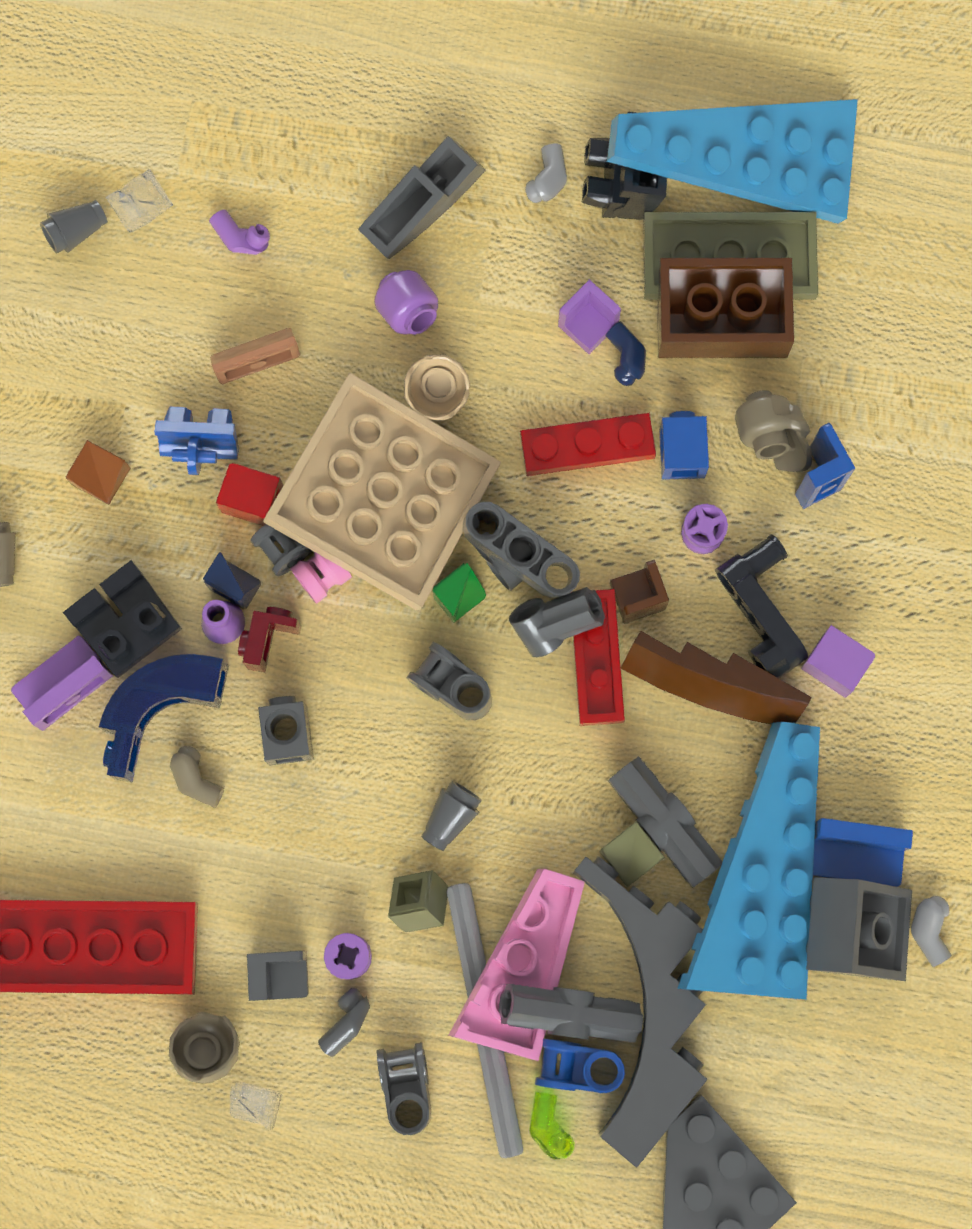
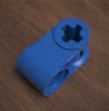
(575, 1067)

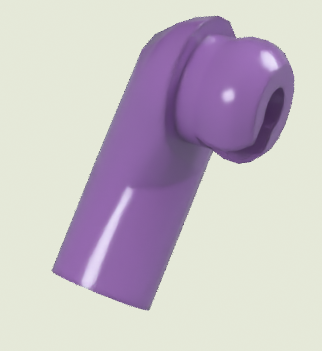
(239, 239)

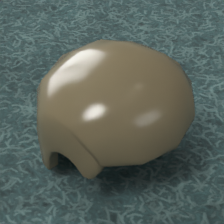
(204, 1048)

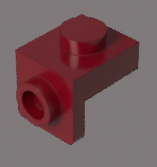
(256, 643)

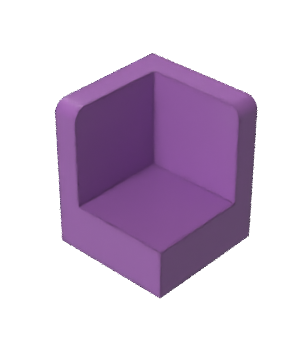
(588, 316)
(838, 661)

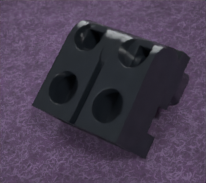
(623, 190)
(134, 635)

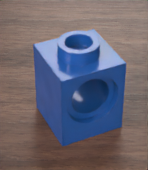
(684, 446)

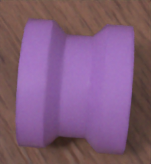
(707, 521)
(357, 959)

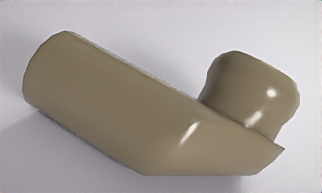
(188, 778)

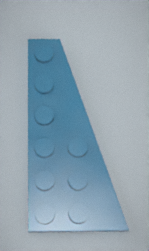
(763, 153)

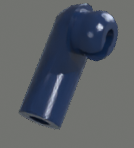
(632, 354)

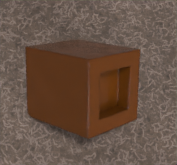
(640, 593)

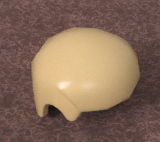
(436, 387)

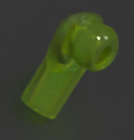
(545, 1129)

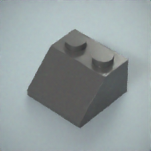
(859, 928)

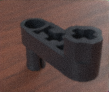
(780, 646)

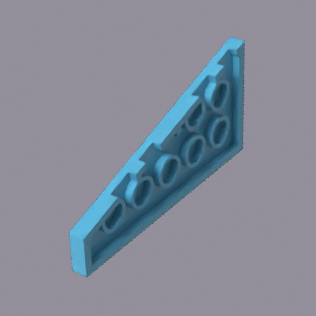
(764, 886)

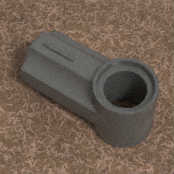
(547, 624)

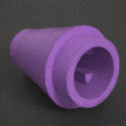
(228, 628)

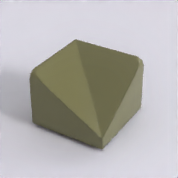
(631, 854)
(418, 901)

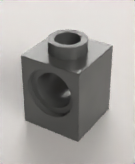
(291, 750)

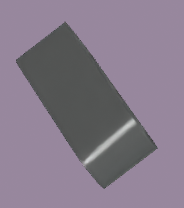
(543, 552)

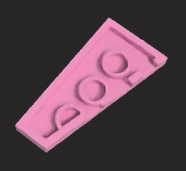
(526, 955)

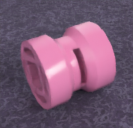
(312, 583)

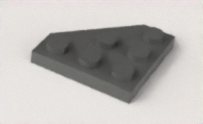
(715, 1177)

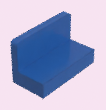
(832, 470)
(860, 851)

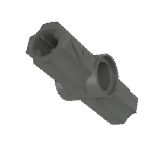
(665, 821)
(570, 1013)

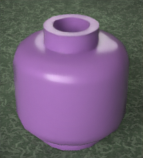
(406, 302)

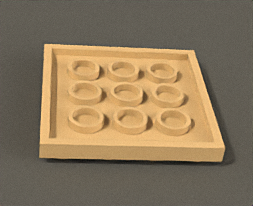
(382, 492)

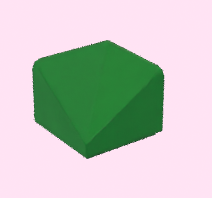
(459, 592)

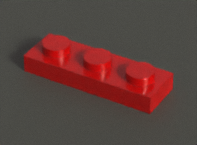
(588, 444)
(599, 669)

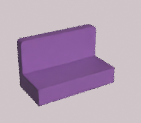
(60, 683)

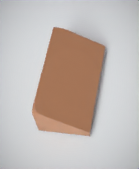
(255, 356)

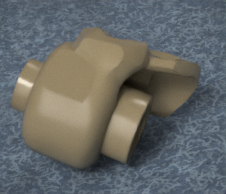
(775, 431)

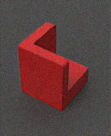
(248, 493)

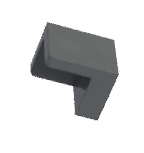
(277, 975)

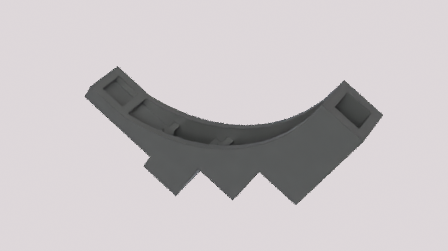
(662, 1078)

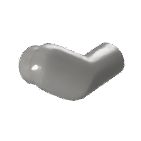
(551, 179)
(927, 927)

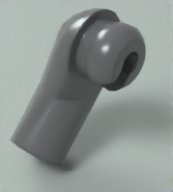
(349, 1025)

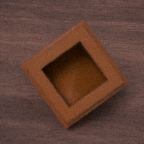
(98, 472)

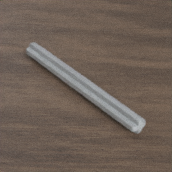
(492, 1060)

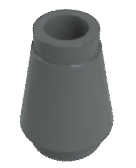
(72, 225)
(450, 815)

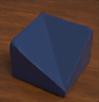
(231, 582)

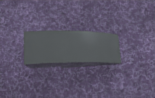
(421, 198)

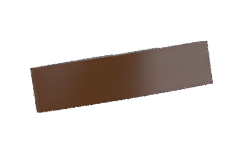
(729, 688)

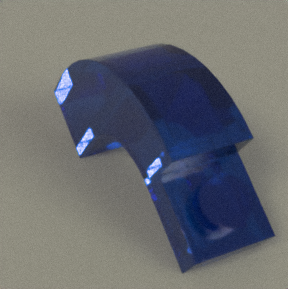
(146, 693)

